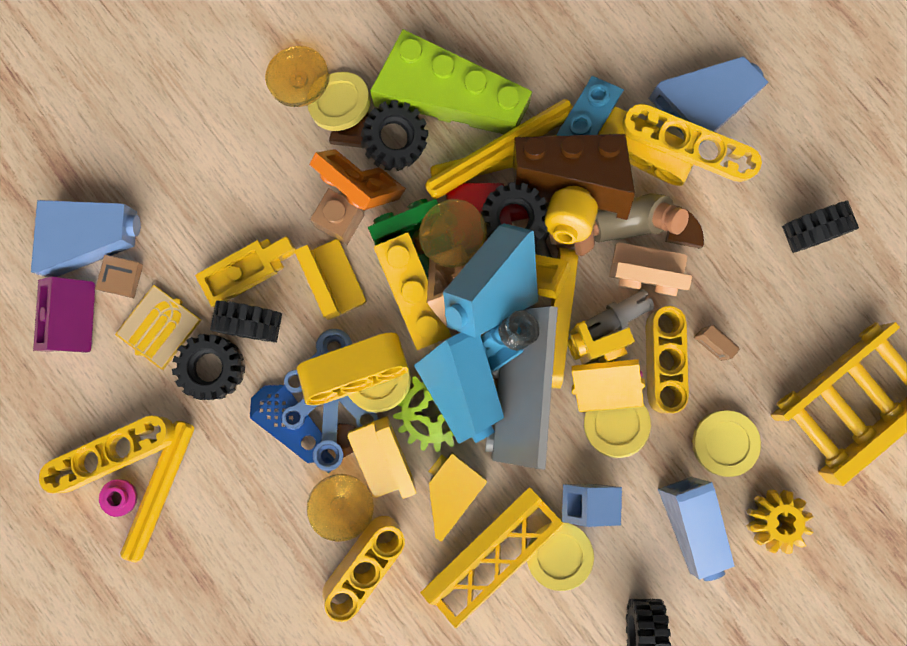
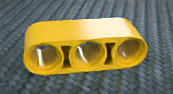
(648, 159)
(676, 345)
(352, 368)
(362, 585)

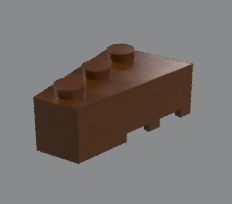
(584, 161)

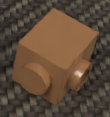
(337, 216)

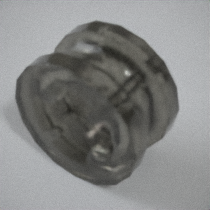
(528, 334)

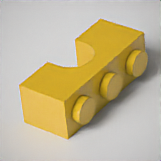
(410, 289)

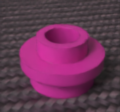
(128, 495)

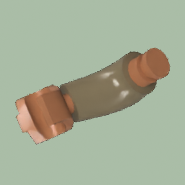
(647, 215)

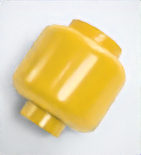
(571, 214)

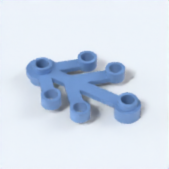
(330, 409)

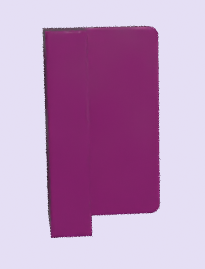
(64, 315)

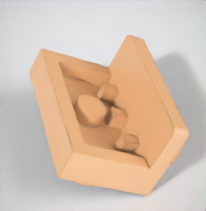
(649, 266)

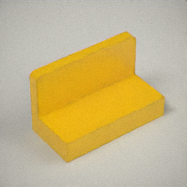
(331, 278)
(382, 459)

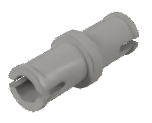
(619, 314)

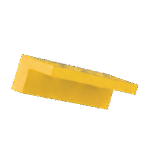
(481, 548)

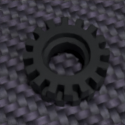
(409, 121)
(518, 195)
(820, 226)
(246, 321)
(188, 359)
(647, 623)

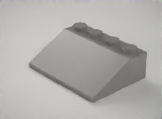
(525, 398)

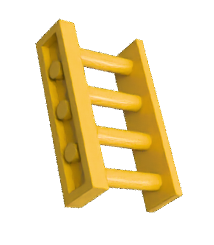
(868, 440)

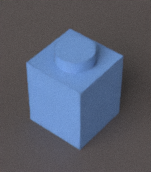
(591, 505)

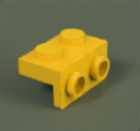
(604, 349)

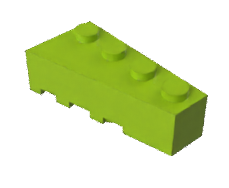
(448, 87)

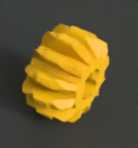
(767, 525)

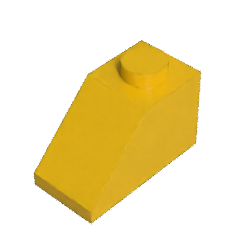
(452, 491)

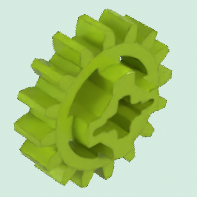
(409, 414)

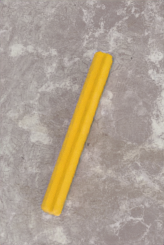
(496, 150)

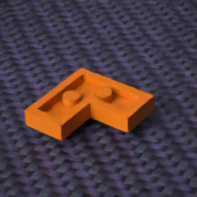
(362, 188)

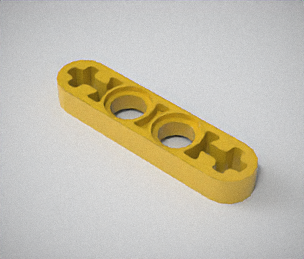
(693, 137)
(564, 312)
(107, 456)

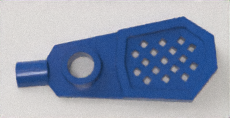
(288, 437)

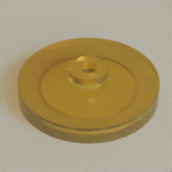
(297, 76)
(452, 233)
(340, 507)

